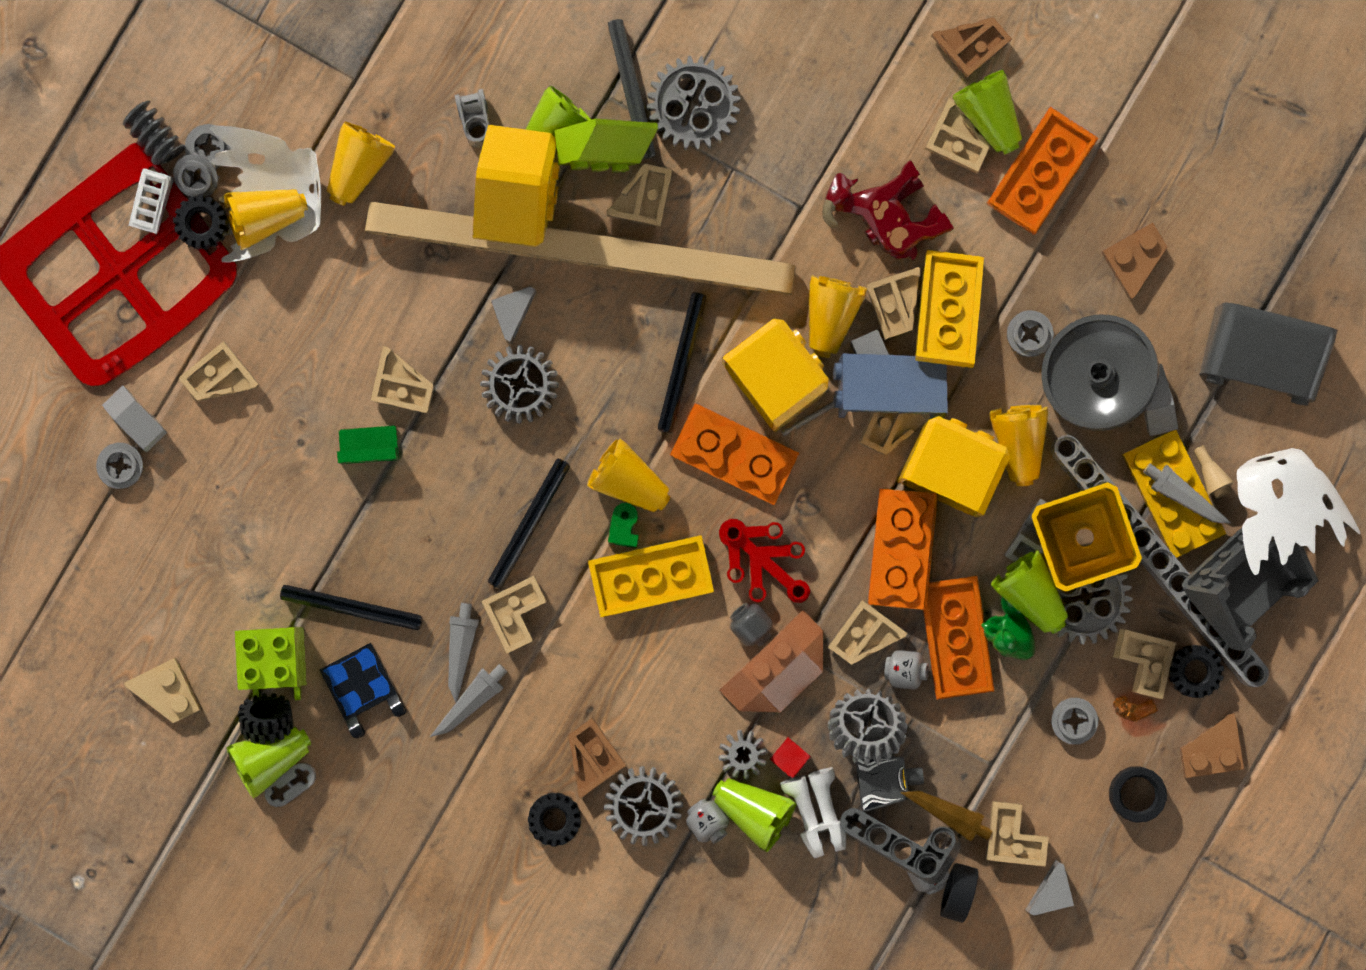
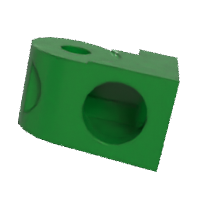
(623, 520)

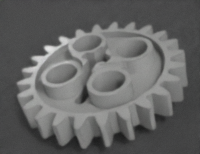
(670, 93)
(1090, 623)

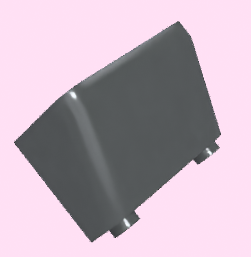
(1267, 351)
(1235, 597)

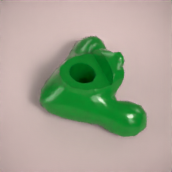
(1010, 633)

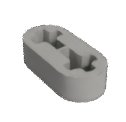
(295, 790)

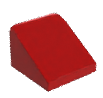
(790, 757)

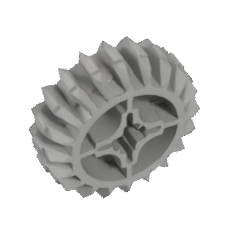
(543, 392)
(879, 738)
(636, 830)

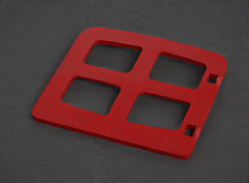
(116, 270)

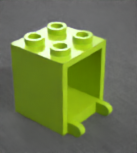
(271, 659)

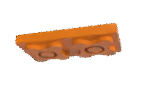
(1042, 171)
(734, 454)
(903, 549)
(957, 639)

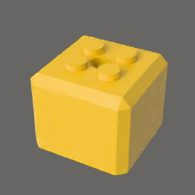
(515, 186)
(777, 373)
(955, 465)
(1113, 546)

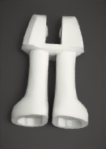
(798, 789)

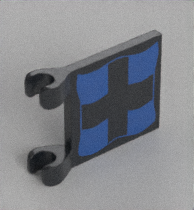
(360, 684)

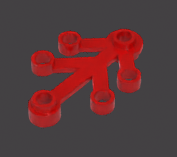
(761, 557)

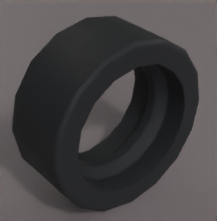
(1159, 800)
(959, 892)

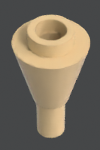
(1215, 479)

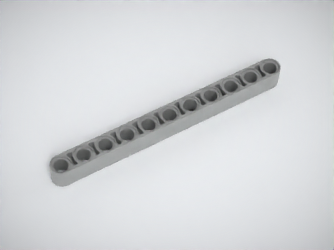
(1172, 567)

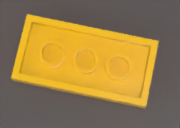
(949, 309)
(1178, 526)
(650, 576)

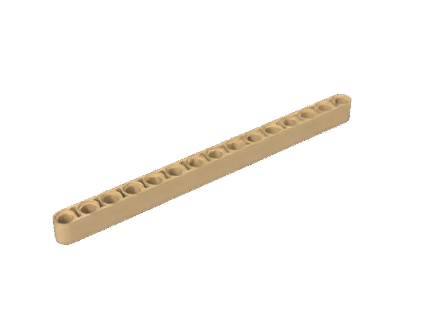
(589, 250)

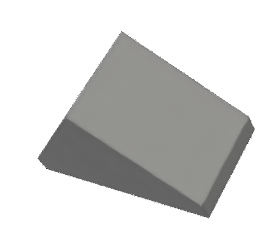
(512, 310)
(1052, 893)

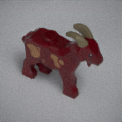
(884, 214)

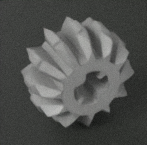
(753, 755)

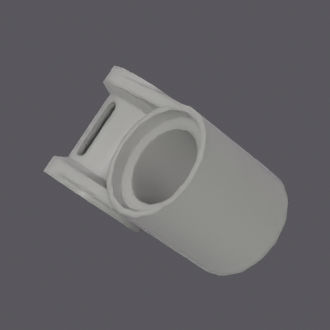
(473, 113)

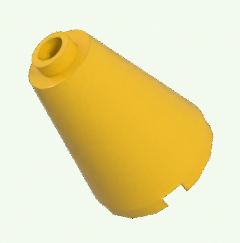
(356, 162)
(262, 213)
(831, 313)
(1024, 436)
(628, 478)

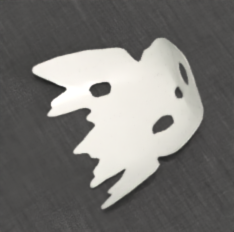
(279, 172)
(1294, 514)

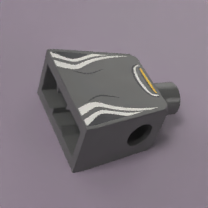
(883, 782)

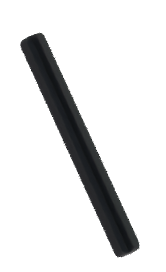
(682, 362)
(529, 523)
(351, 607)

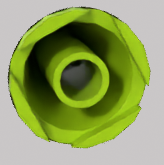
(991, 111)
(555, 112)
(1032, 592)
(265, 763)
(755, 811)

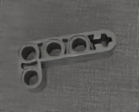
(896, 842)

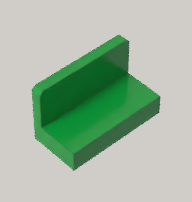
(368, 445)

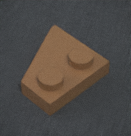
(972, 44)
(1135, 258)
(1214, 750)
(592, 757)

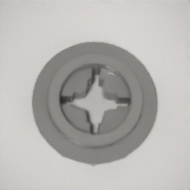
(200, 136)
(184, 176)
(1030, 319)
(112, 454)
(1084, 730)

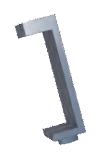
(890, 385)

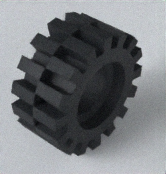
(184, 217)
(1212, 678)
(265, 718)
(561, 836)

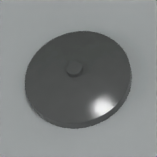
(1100, 372)

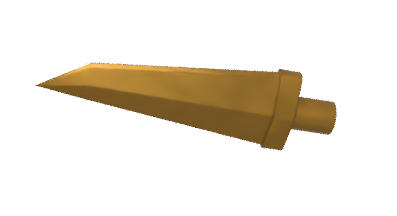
(956, 817)

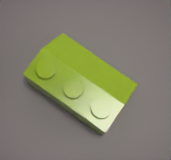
(604, 144)

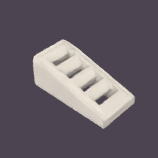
(143, 187)

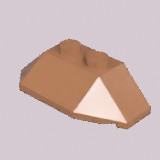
(779, 669)

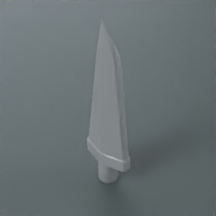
(1176, 489)
(460, 644)
(477, 694)

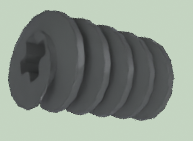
(151, 135)

